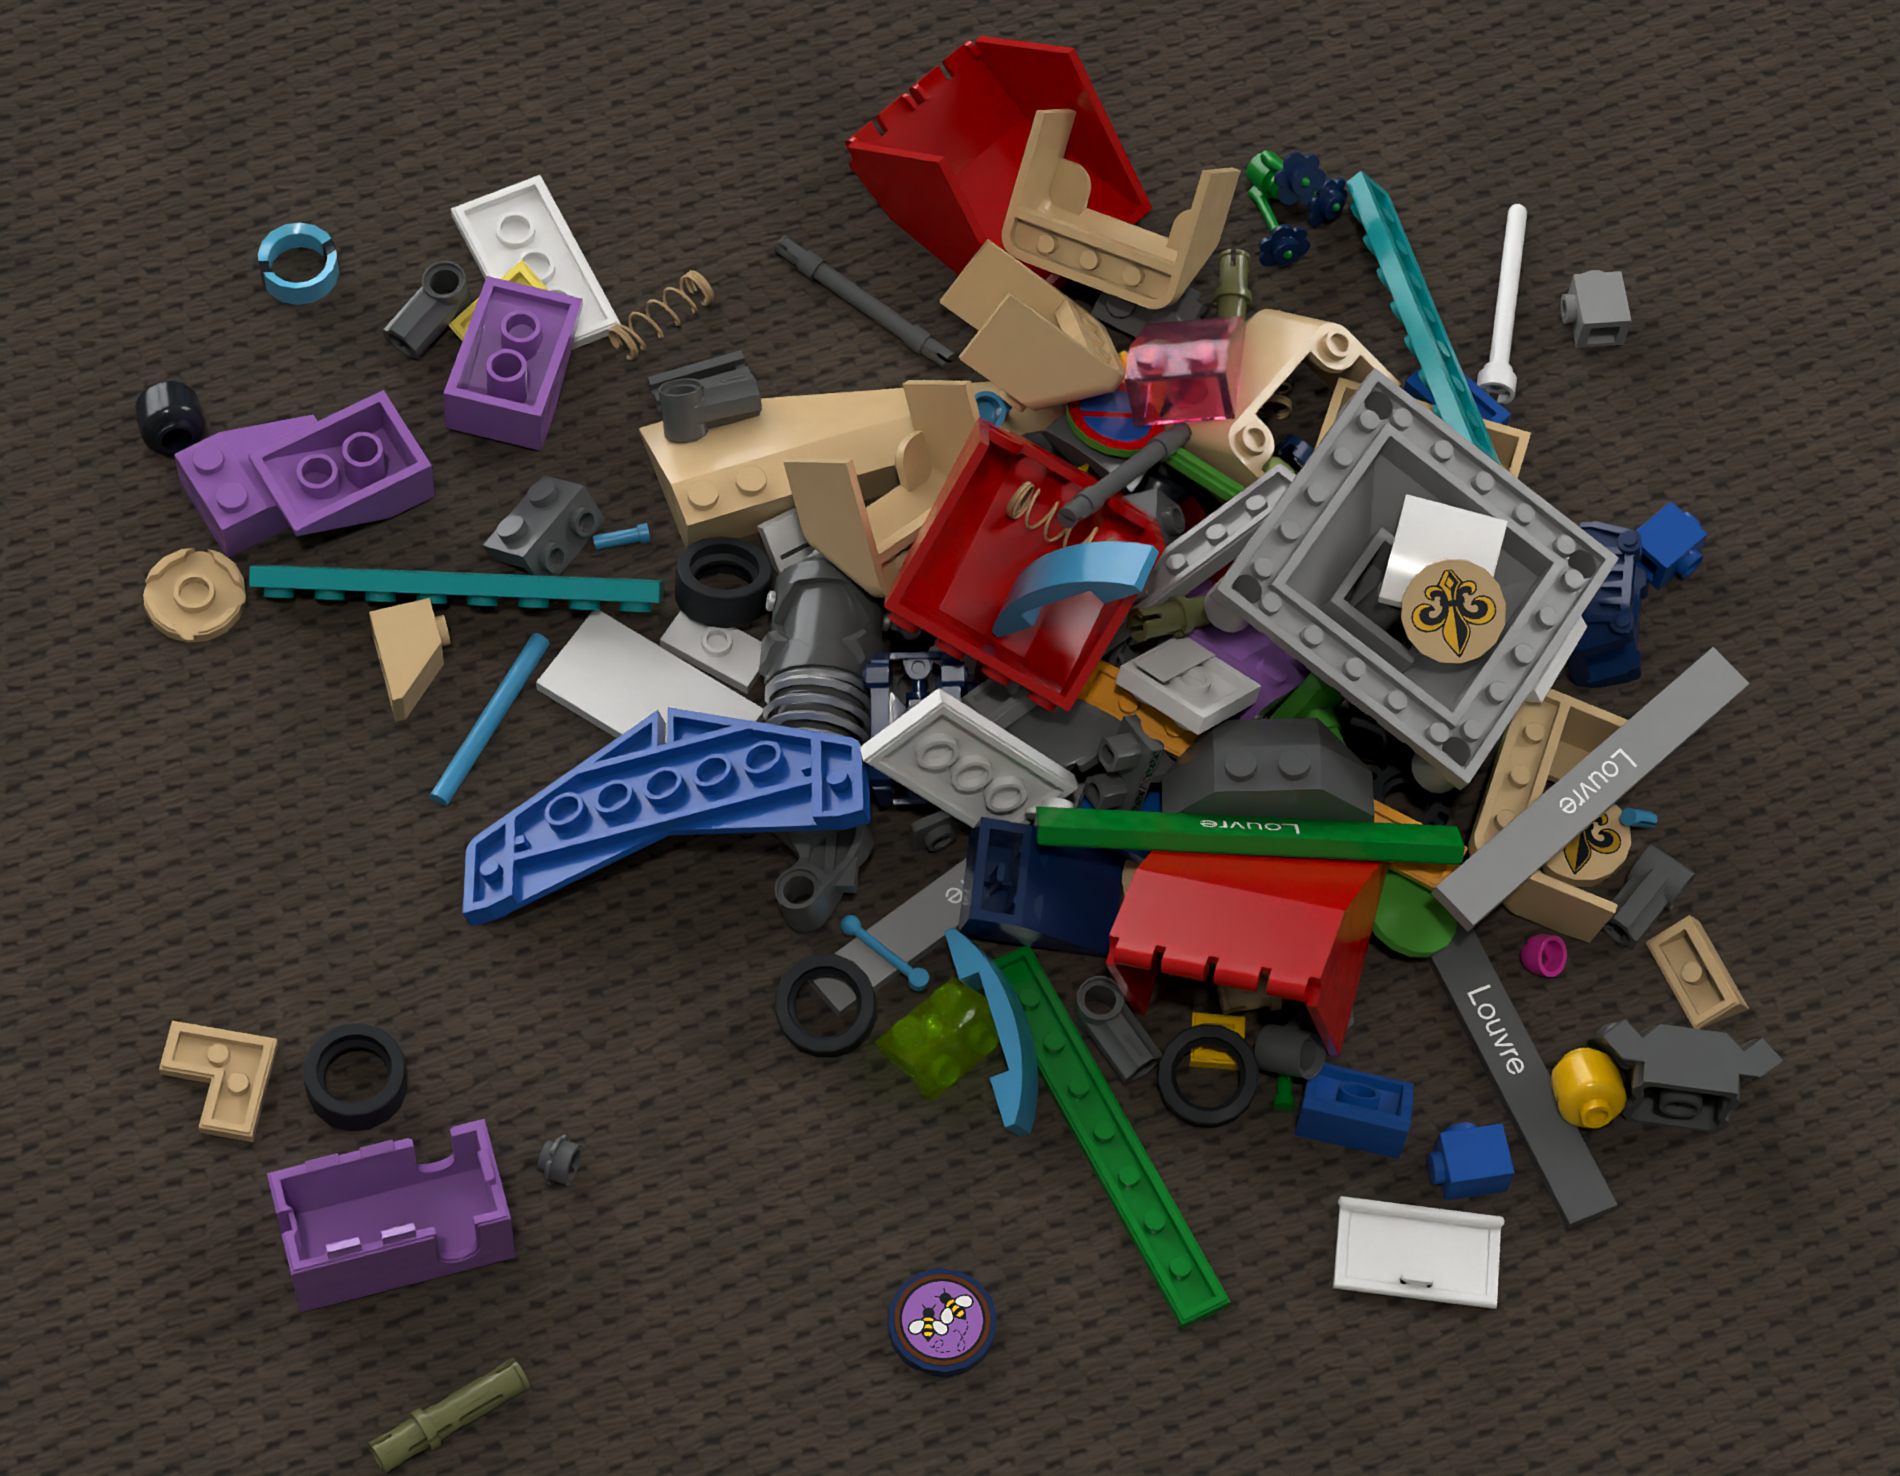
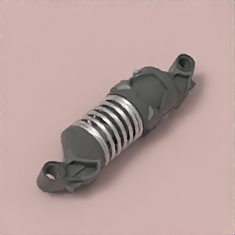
(814, 682)

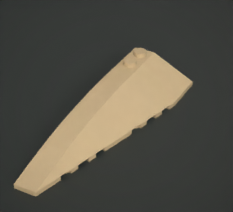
(738, 471)

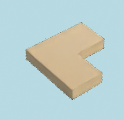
(234, 1066)

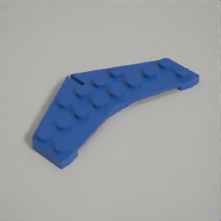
(638, 789)

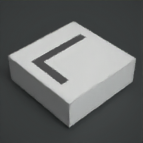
(784, 540)

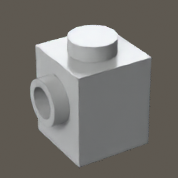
(1597, 309)

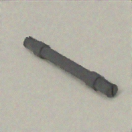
(913, 335)
(1093, 497)

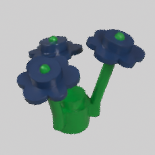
(1292, 181)

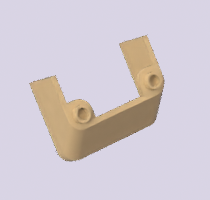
(1057, 232)
(1030, 334)
(1271, 351)
(875, 539)
(1537, 747)

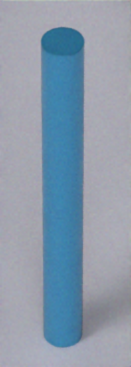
(489, 719)

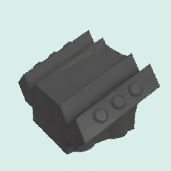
(1682, 1072)

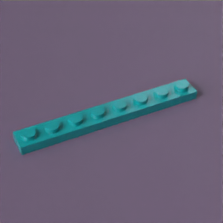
(1417, 312)
(480, 588)

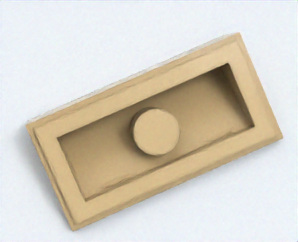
(1696, 973)

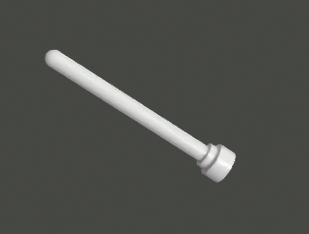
(1497, 374)

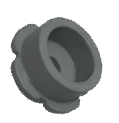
(557, 1157)

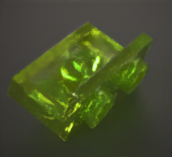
(942, 1038)

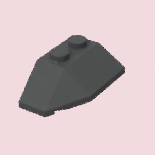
(1270, 771)

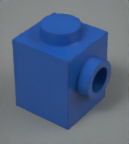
(1670, 545)
(1471, 1161)

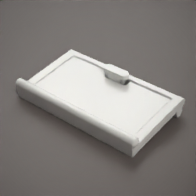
(1421, 1246)

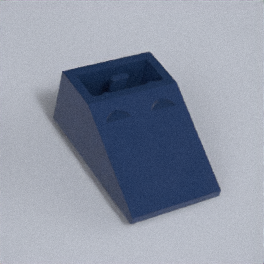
(1038, 892)

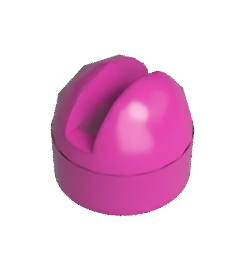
(1546, 946)

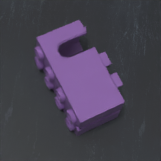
(387, 1222)

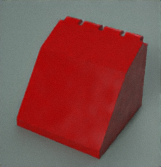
(958, 149)
(1251, 917)

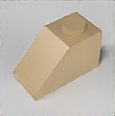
(409, 651)

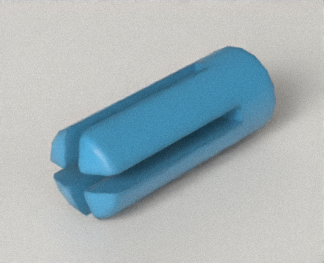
(1638, 818)

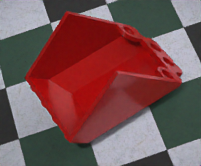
(975, 552)

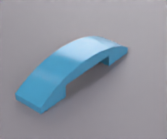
(1104, 568)
(1017, 1088)

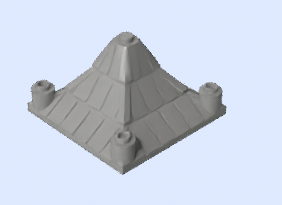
(1322, 558)

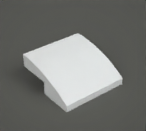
(1437, 532)

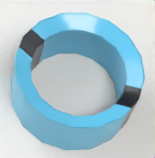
(296, 236)

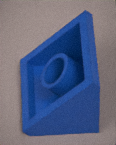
(1356, 1110)

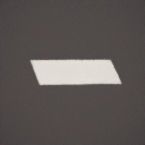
(1174, 658)

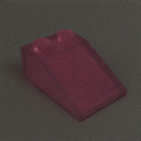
(1185, 370)

